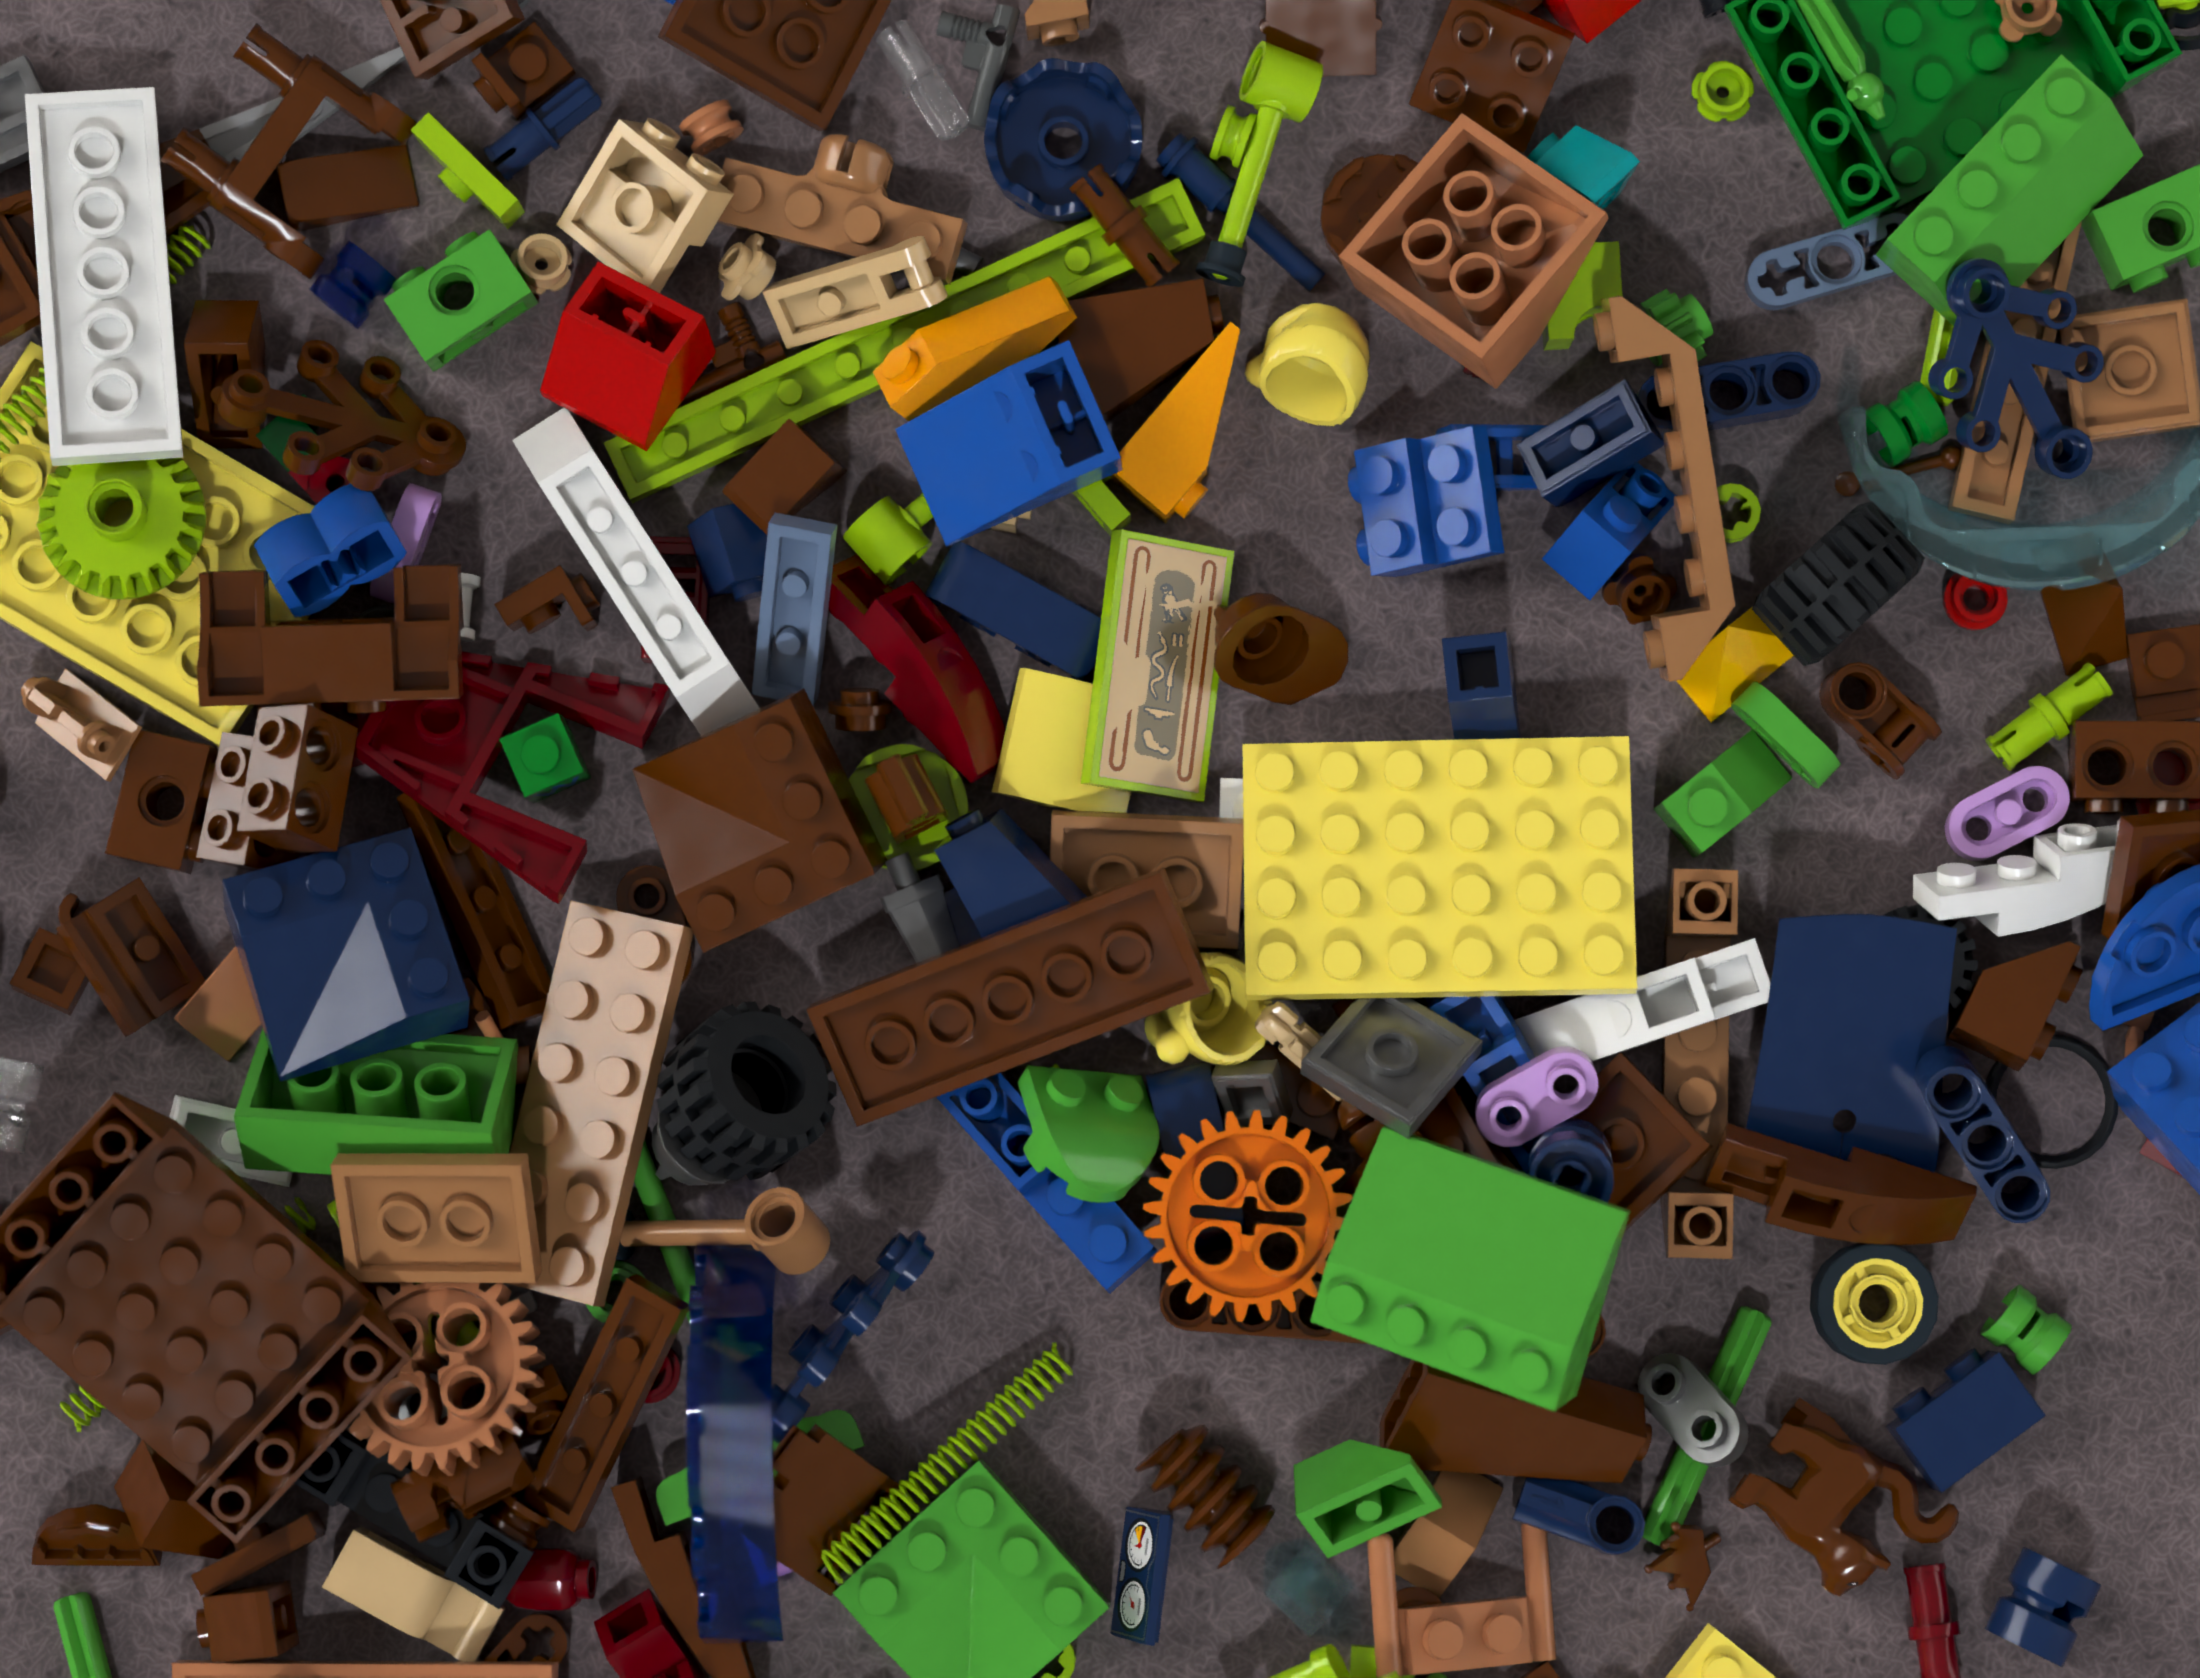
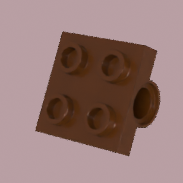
(444, 31)
(1492, 68)

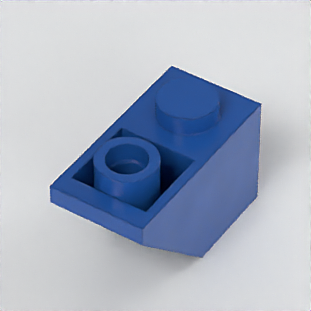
(1610, 529)

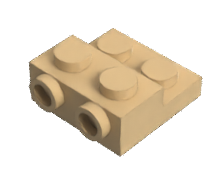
(645, 202)

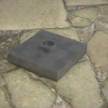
(1391, 1060)

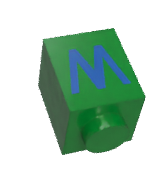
(545, 758)

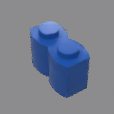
(329, 549)

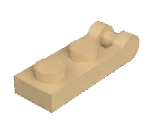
(853, 293)

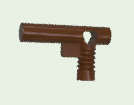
(731, 356)

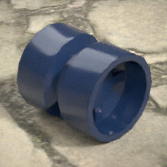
(1574, 1157)
(2043, 1606)

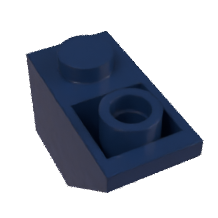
(1481, 686)

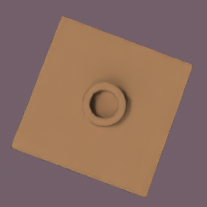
(2146, 374)

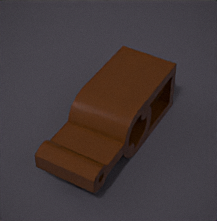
(906, 797)

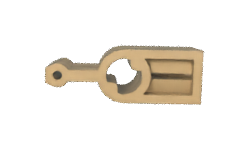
(411, 1595)

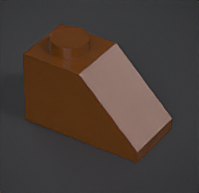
(218, 343)
(248, 1622)

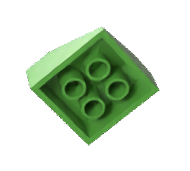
(973, 1588)

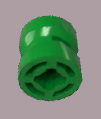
(1906, 422)

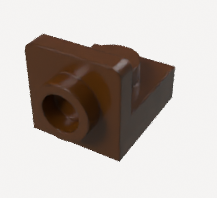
(521, 72)
(537, 602)

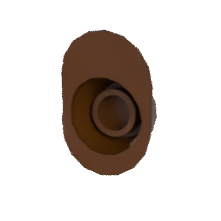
(1277, 649)

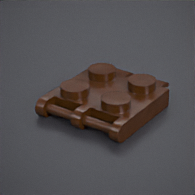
(817, 1497)

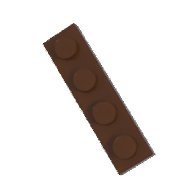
(482, 917)
(605, 1402)

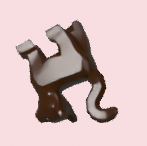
(1827, 1490)

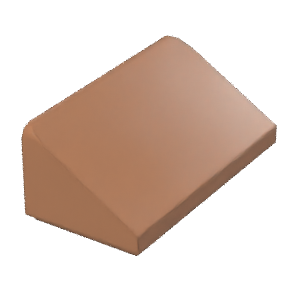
(222, 1009)

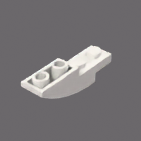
(2026, 893)
(1663, 1005)

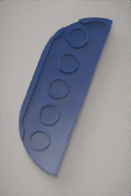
(2150, 954)

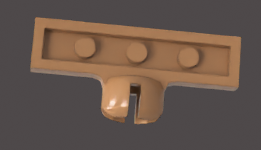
(838, 206)

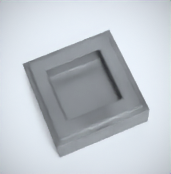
(1250, 1088)

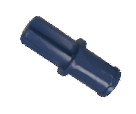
(544, 127)

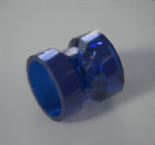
(342, 295)

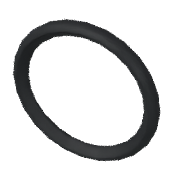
(2111, 1105)

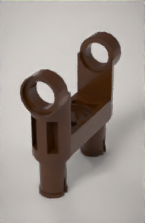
(303, 87)

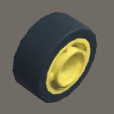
(1910, 1310)

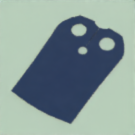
(1845, 1030)

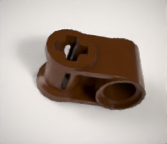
(1880, 719)

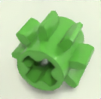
(1682, 317)

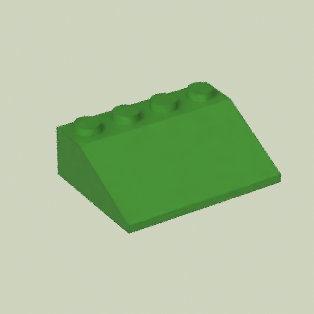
(1472, 1268)

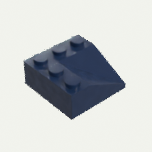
(345, 954)

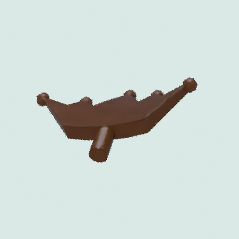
(1686, 1559)

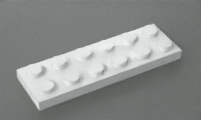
(103, 276)

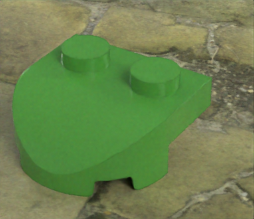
(1089, 1129)

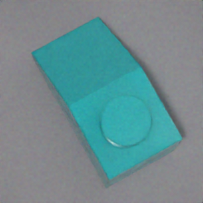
(1586, 164)

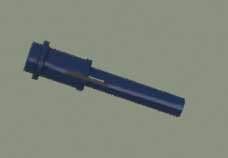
(1215, 189)

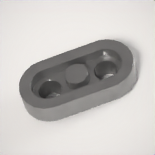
(1690, 1406)

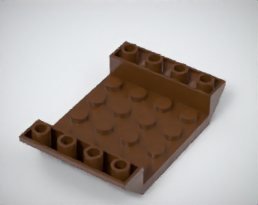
(191, 1309)

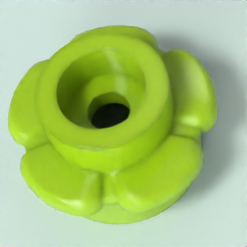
(1725, 75)

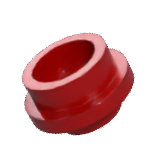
(1973, 619)

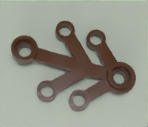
(418, 440)

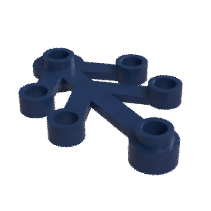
(2011, 363)
(859, 1304)

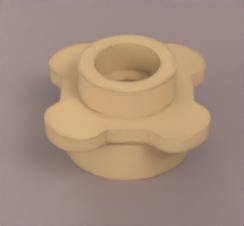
(746, 269)

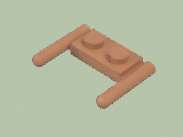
(1463, 1632)

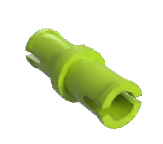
(2049, 716)

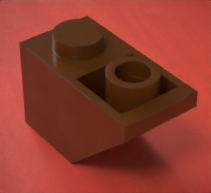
(2012, 1002)

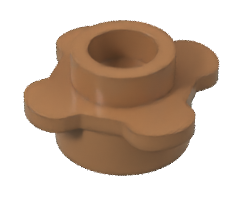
(2017, 23)

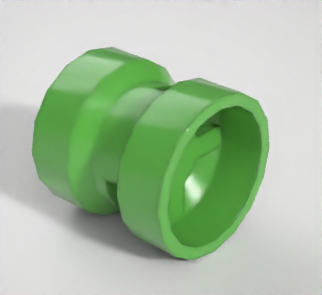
(2027, 1330)

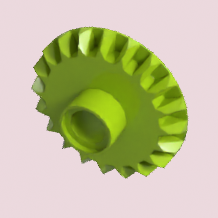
(130, 557)

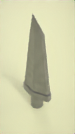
(919, 910)

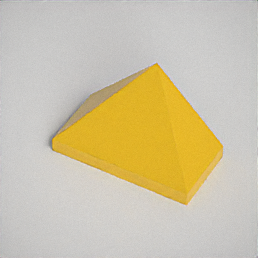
(1731, 662)

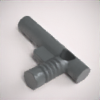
(982, 54)

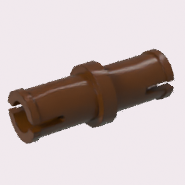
(1124, 225)

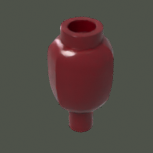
(554, 1581)

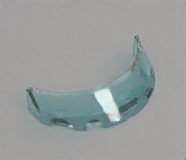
(2040, 555)

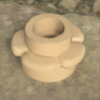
(547, 249)

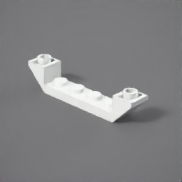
(634, 573)

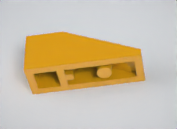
(972, 346)
(1176, 442)

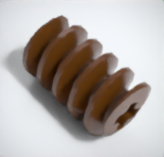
(1208, 1492)

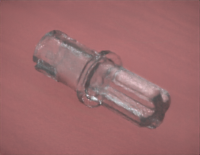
(923, 81)

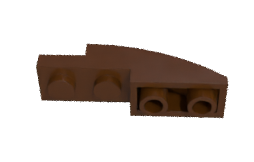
(1849, 1200)

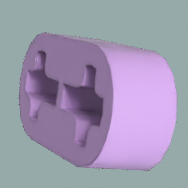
(413, 525)

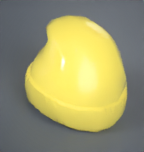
(1313, 364)
(1221, 1033)

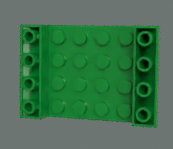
(1942, 81)

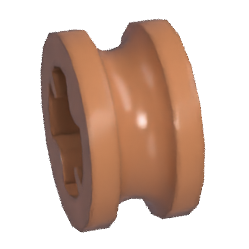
(711, 127)

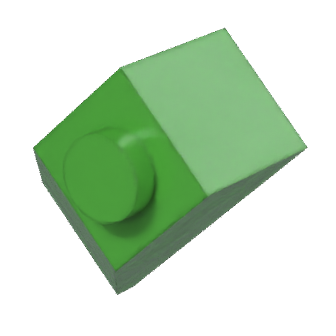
(1723, 794)
(1359, 1494)

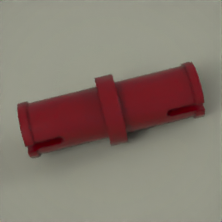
(1932, 1621)

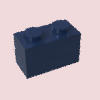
(1963, 1418)

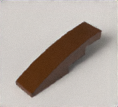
(670, 1574)

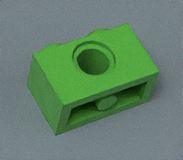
(2122, 238)
(447, 333)

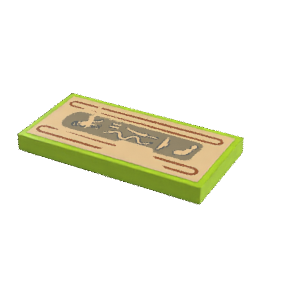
(1156, 667)

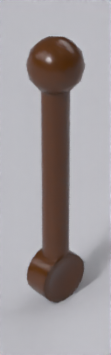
(1949, 457)

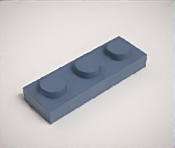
(794, 607)

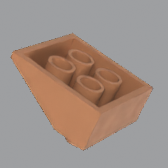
(1475, 249)

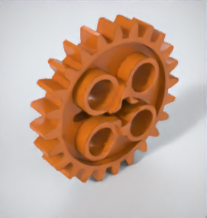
(1242, 1274)

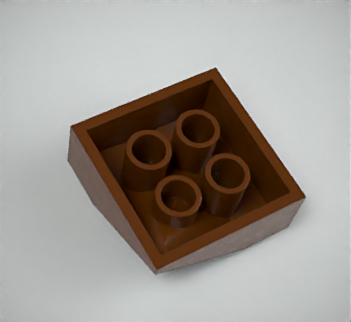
(756, 820)

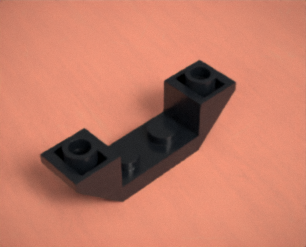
(472, 1550)

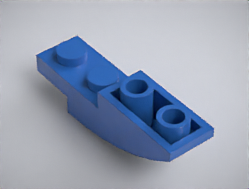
(1093, 1231)

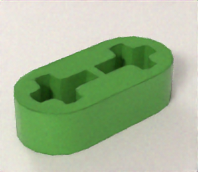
(1786, 734)

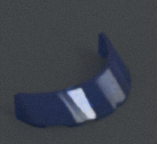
(732, 1446)

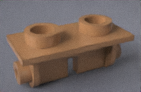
(81, 720)

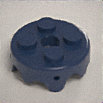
(1053, 97)

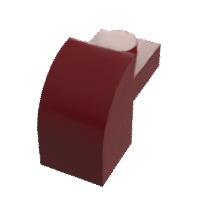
(644, 1641)

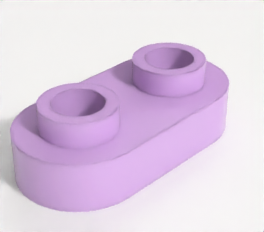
(2005, 813)
(1533, 1094)

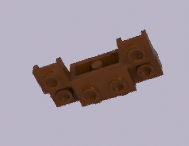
(330, 660)

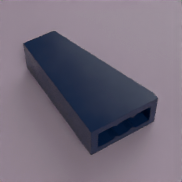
(1001, 872)

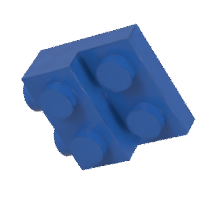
(1426, 502)

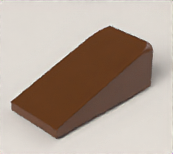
(346, 186)

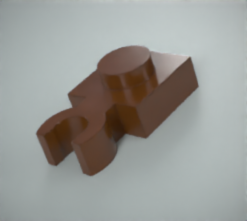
(49, 968)

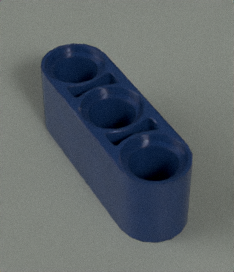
(1754, 383)
(1017, 609)
(1180, 1102)
(1991, 1161)

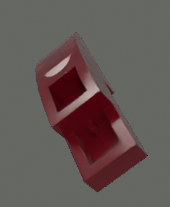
(933, 671)

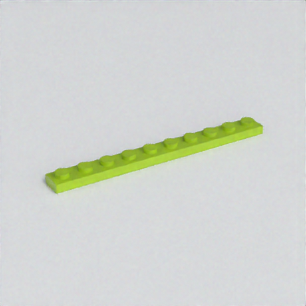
(843, 366)

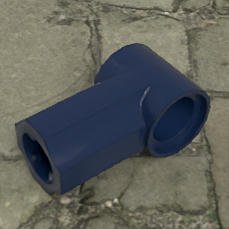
(1572, 1511)

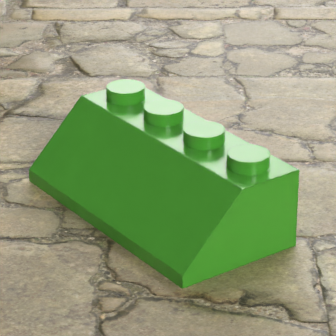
(2017, 187)
(408, 1100)

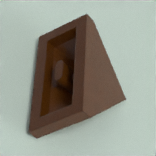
(2087, 624)

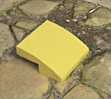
(1047, 746)

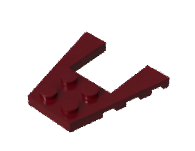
(446, 747)

